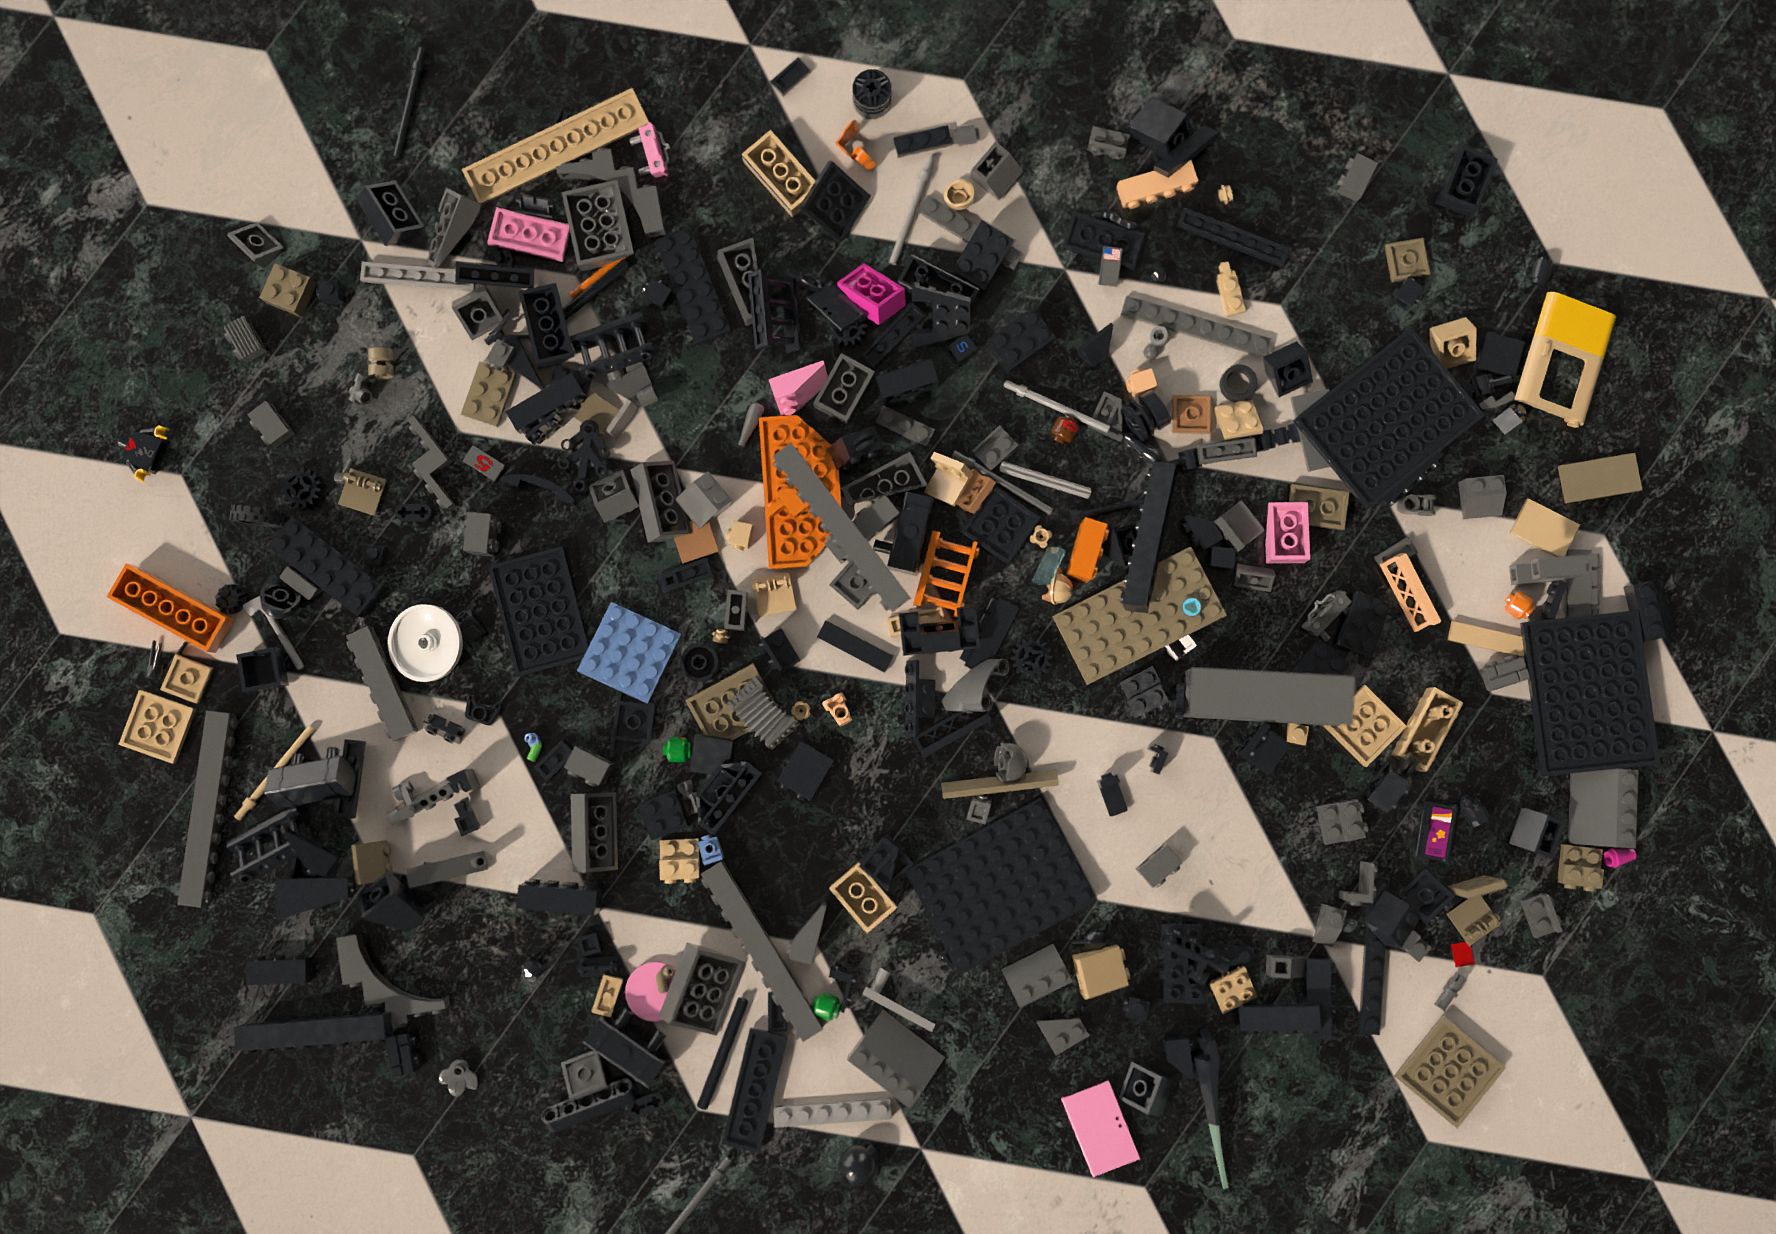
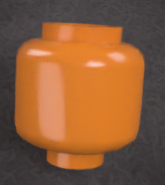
(1519, 605)

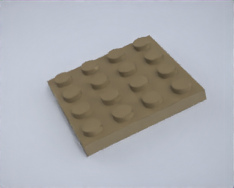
(1450, 1071)

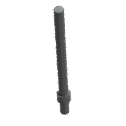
(971, 464)
(716, 1174)

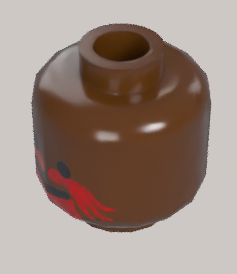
(1065, 429)

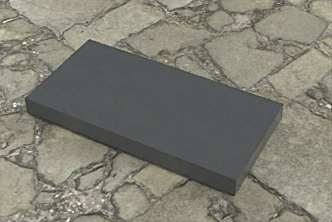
(1300, 403)

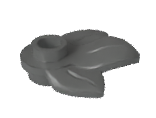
(458, 1080)

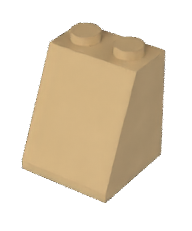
(1101, 970)

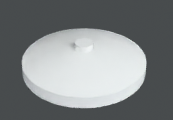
(425, 643)

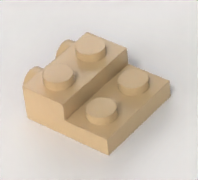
(679, 860)

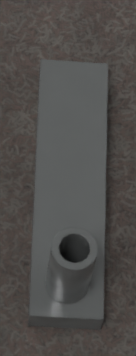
(446, 869)

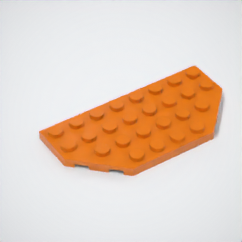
(792, 540)

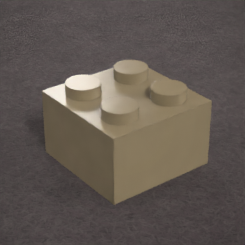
(288, 290)

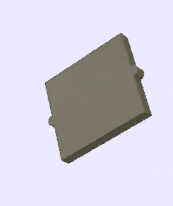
(598, 410)

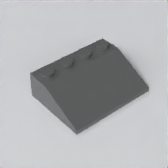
(597, 224)
(1603, 808)
(701, 989)
(895, 1058)

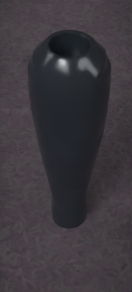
(1145, 450)

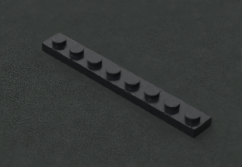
(1372, 973)

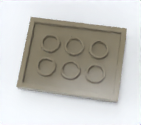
(711, 705)

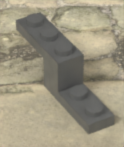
(431, 463)

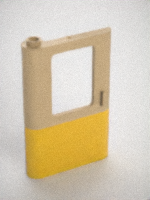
(1575, 330)

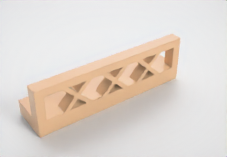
(1416, 589)

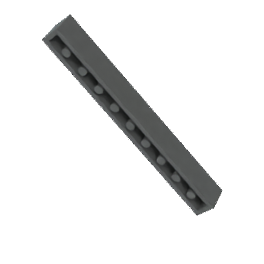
(842, 528)
(207, 809)
(762, 950)

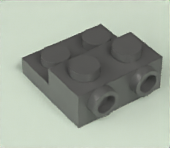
(1341, 821)

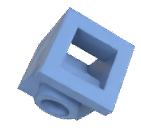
(716, 854)

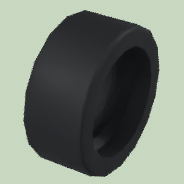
(1250, 374)

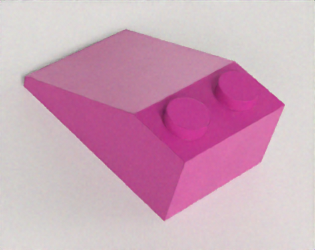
(873, 293)

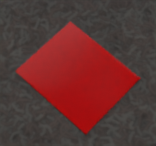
(1462, 954)

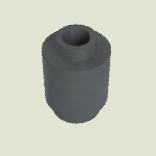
(965, 135)

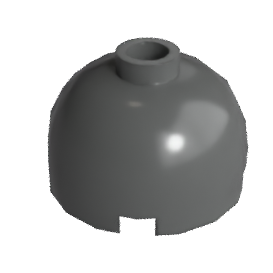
(1010, 761)

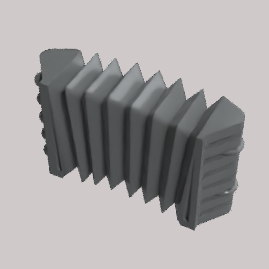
(761, 714)

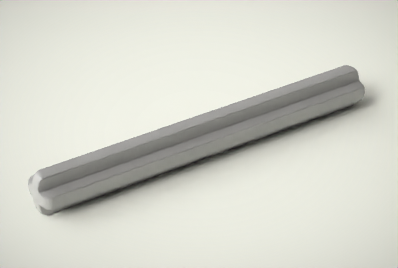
(1046, 480)

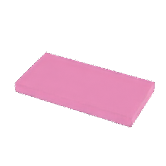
(529, 234)

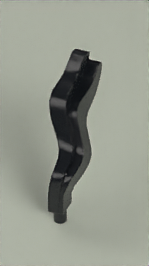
(1117, 218)

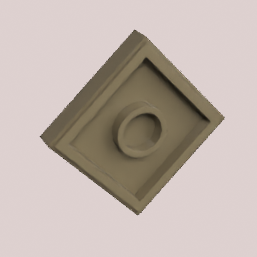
(1407, 259)

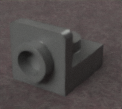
(979, 808)

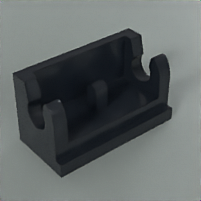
(467, 780)

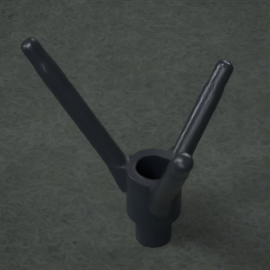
(497, 333)

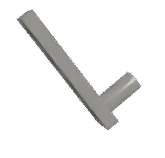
(874, 994)

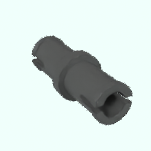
(1450, 991)

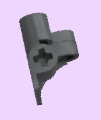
(631, 383)
(969, 691)

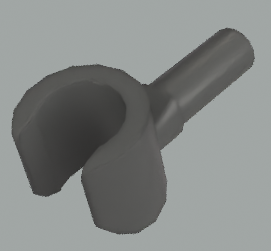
(338, 477)

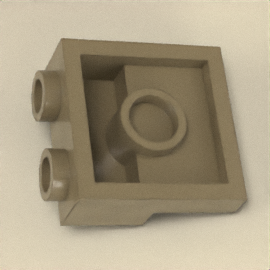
(1580, 867)

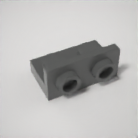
(1108, 142)
(1541, 915)

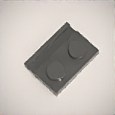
(994, 448)

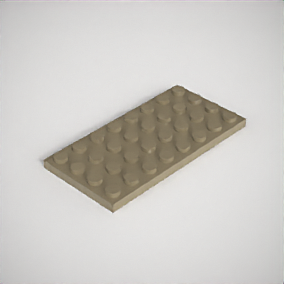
(1109, 637)

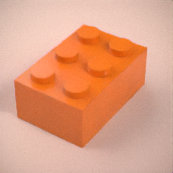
(1087, 550)

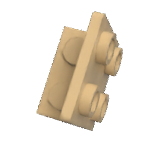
(948, 479)

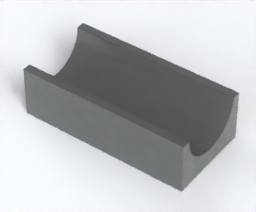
(1269, 696)

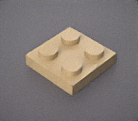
(1238, 420)

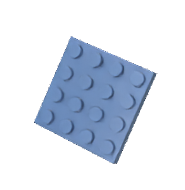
(629, 652)

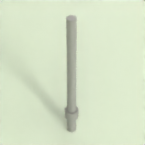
(923, 177)
(1023, 391)

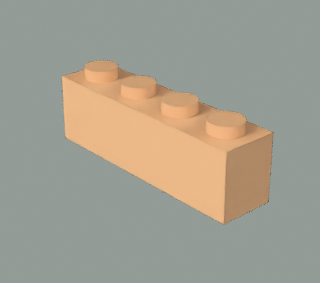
(1154, 185)

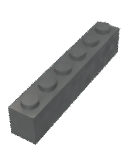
(382, 683)

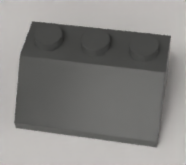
(1036, 975)

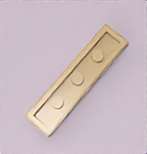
(1486, 639)

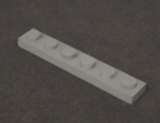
(412, 276)
(832, 1112)

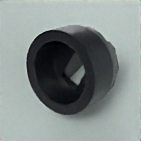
(1160, 275)

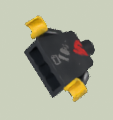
(144, 450)

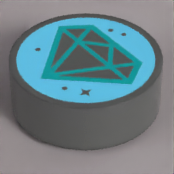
(1191, 607)

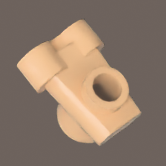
(837, 705)

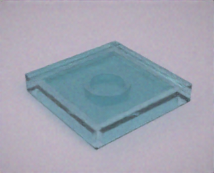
(1048, 565)

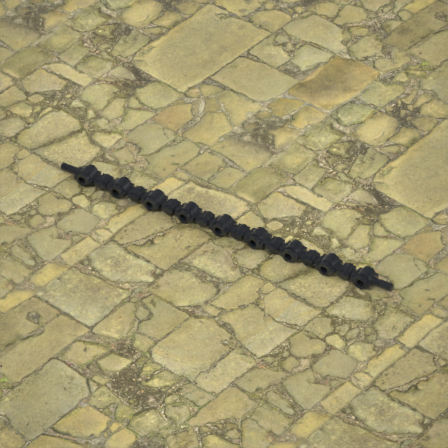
(1189, 459)

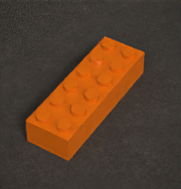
(170, 608)

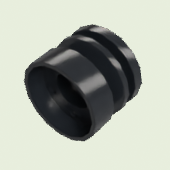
(872, 104)
(1148, 413)

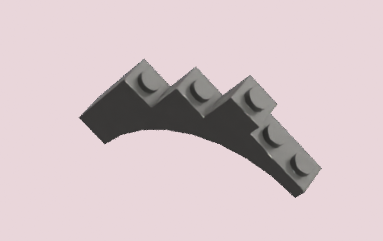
(603, 170)
(359, 970)

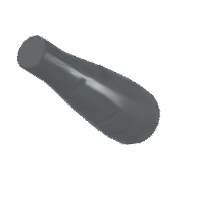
(752, 419)

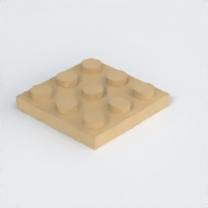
(157, 726)
(1372, 727)

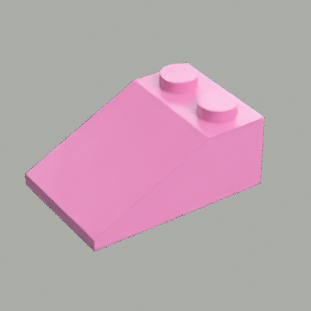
(798, 387)
(1287, 533)

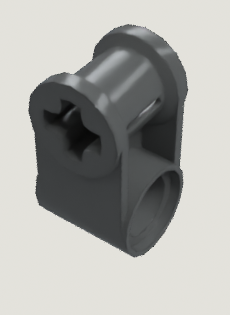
(1420, 505)

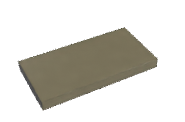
(1600, 478)

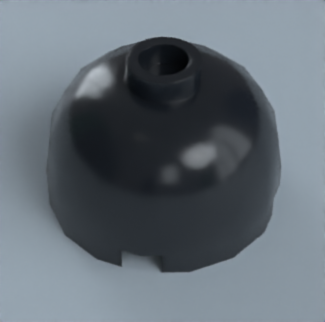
(279, 600)

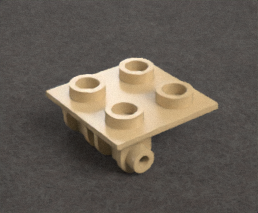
(773, 594)
(1232, 989)

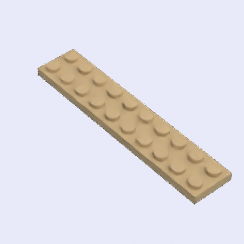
(555, 145)

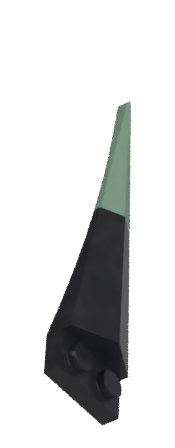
(1208, 1068)

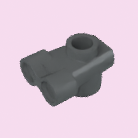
(360, 391)

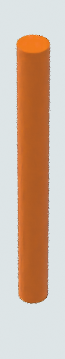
(582, 287)

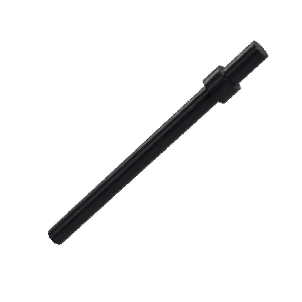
(418, 68)

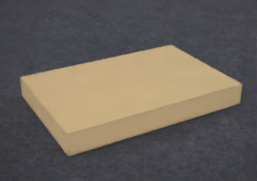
(1544, 528)

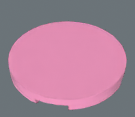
(643, 992)

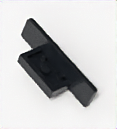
(919, 698)

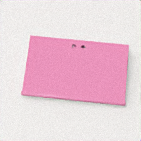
(1096, 1125)

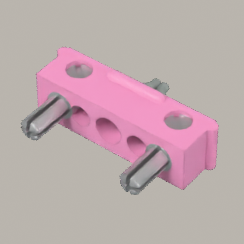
(653, 151)

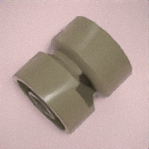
(380, 356)

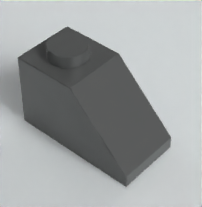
(1329, 925)

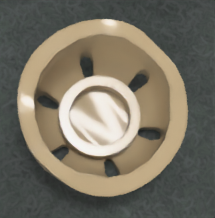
(959, 197)

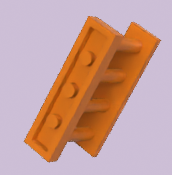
(932, 561)

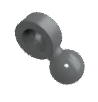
(1151, 351)

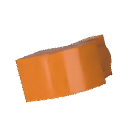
(789, 499)

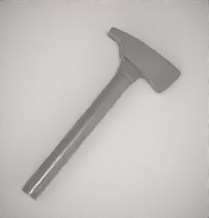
(252, 608)

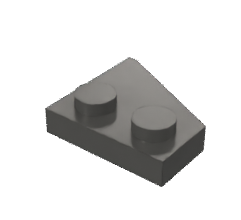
(1109, 412)
(1063, 1033)

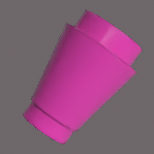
(1618, 857)

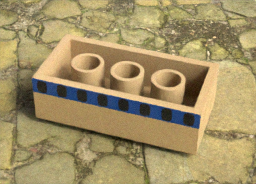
(779, 171)

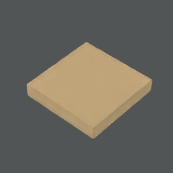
(187, 679)

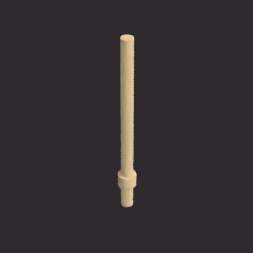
(250, 802)

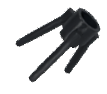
(156, 669)

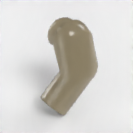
(662, 976)

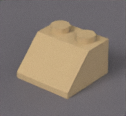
(1454, 342)

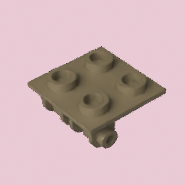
(362, 491)
(1473, 919)

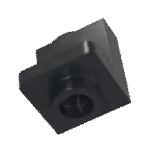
(1157, 762)

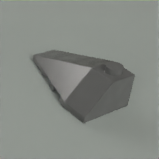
(456, 218)

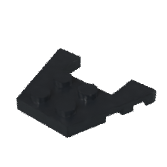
(950, 315)

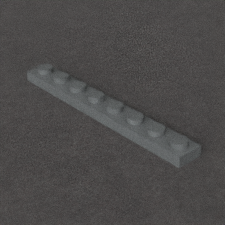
(1196, 326)

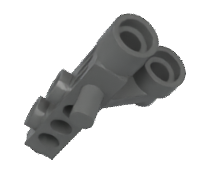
(413, 805)

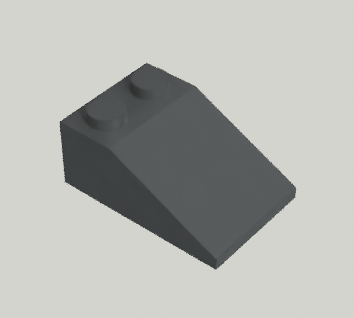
(805, 941)

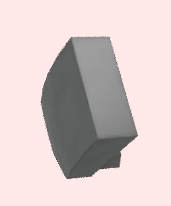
(1490, 403)

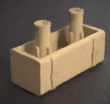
(1428, 727)

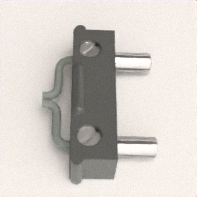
(1321, 617)

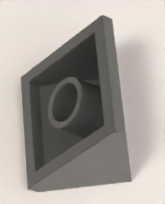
(256, 243)

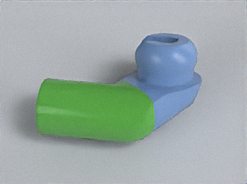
(535, 745)

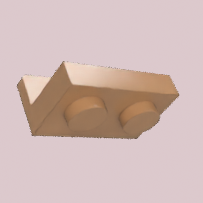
(975, 492)

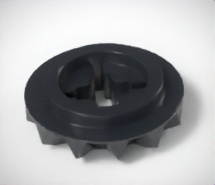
(237, 593)

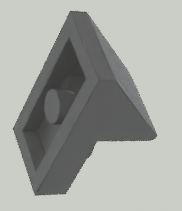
(1416, 946)

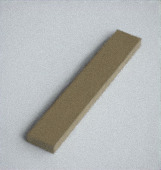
(993, 785)

